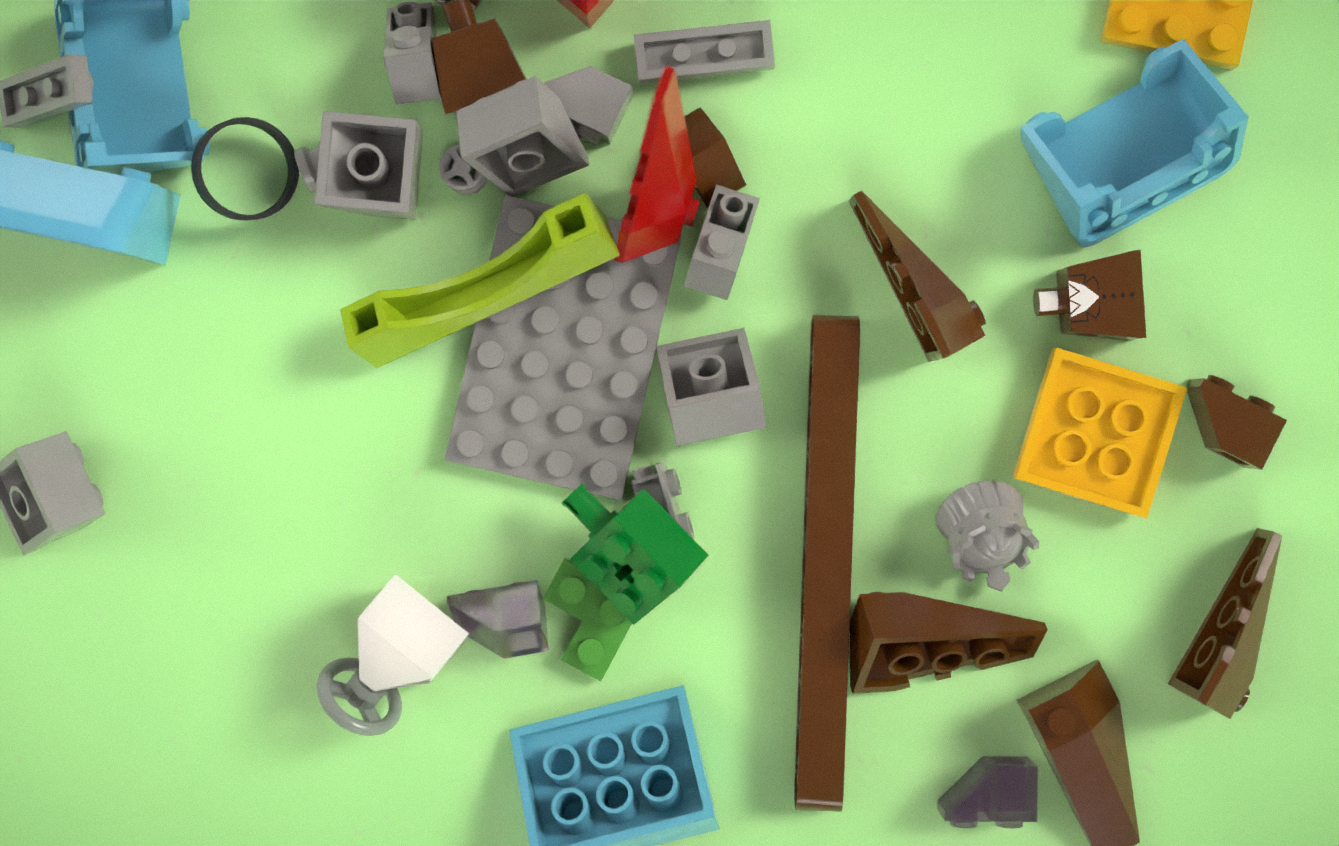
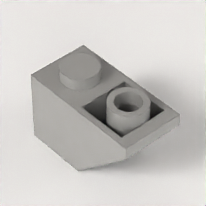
(410, 52)
(593, 102)
(721, 242)

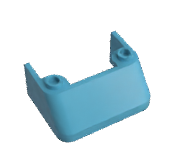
(86, 205)

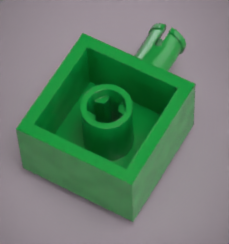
(633, 553)

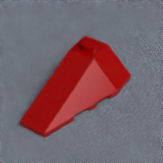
(663, 178)

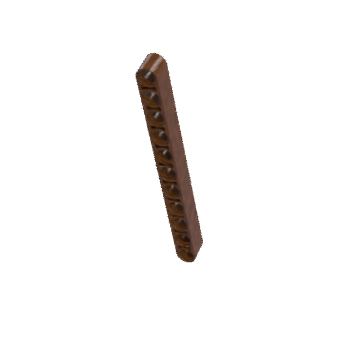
(827, 563)

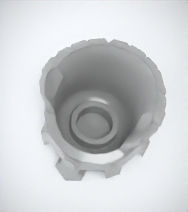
(986, 530)

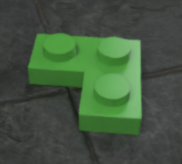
(601, 625)

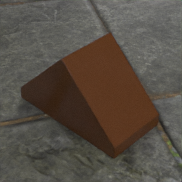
(711, 157)

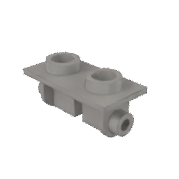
(664, 488)

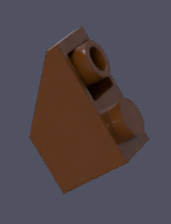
(1234, 425)

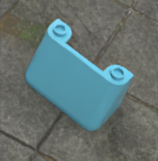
(139, 84)
(1139, 146)

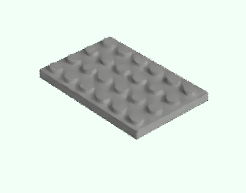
(565, 373)

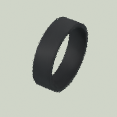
(283, 142)

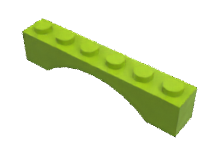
(555, 249)

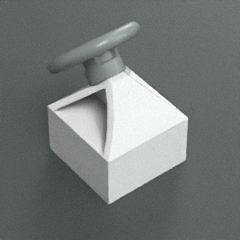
(399, 645)

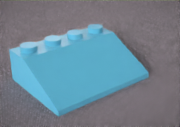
(615, 775)

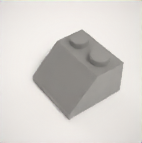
(520, 137)
(369, 164)
(711, 387)
(47, 492)

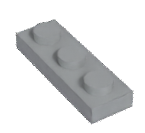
(705, 51)
(46, 91)

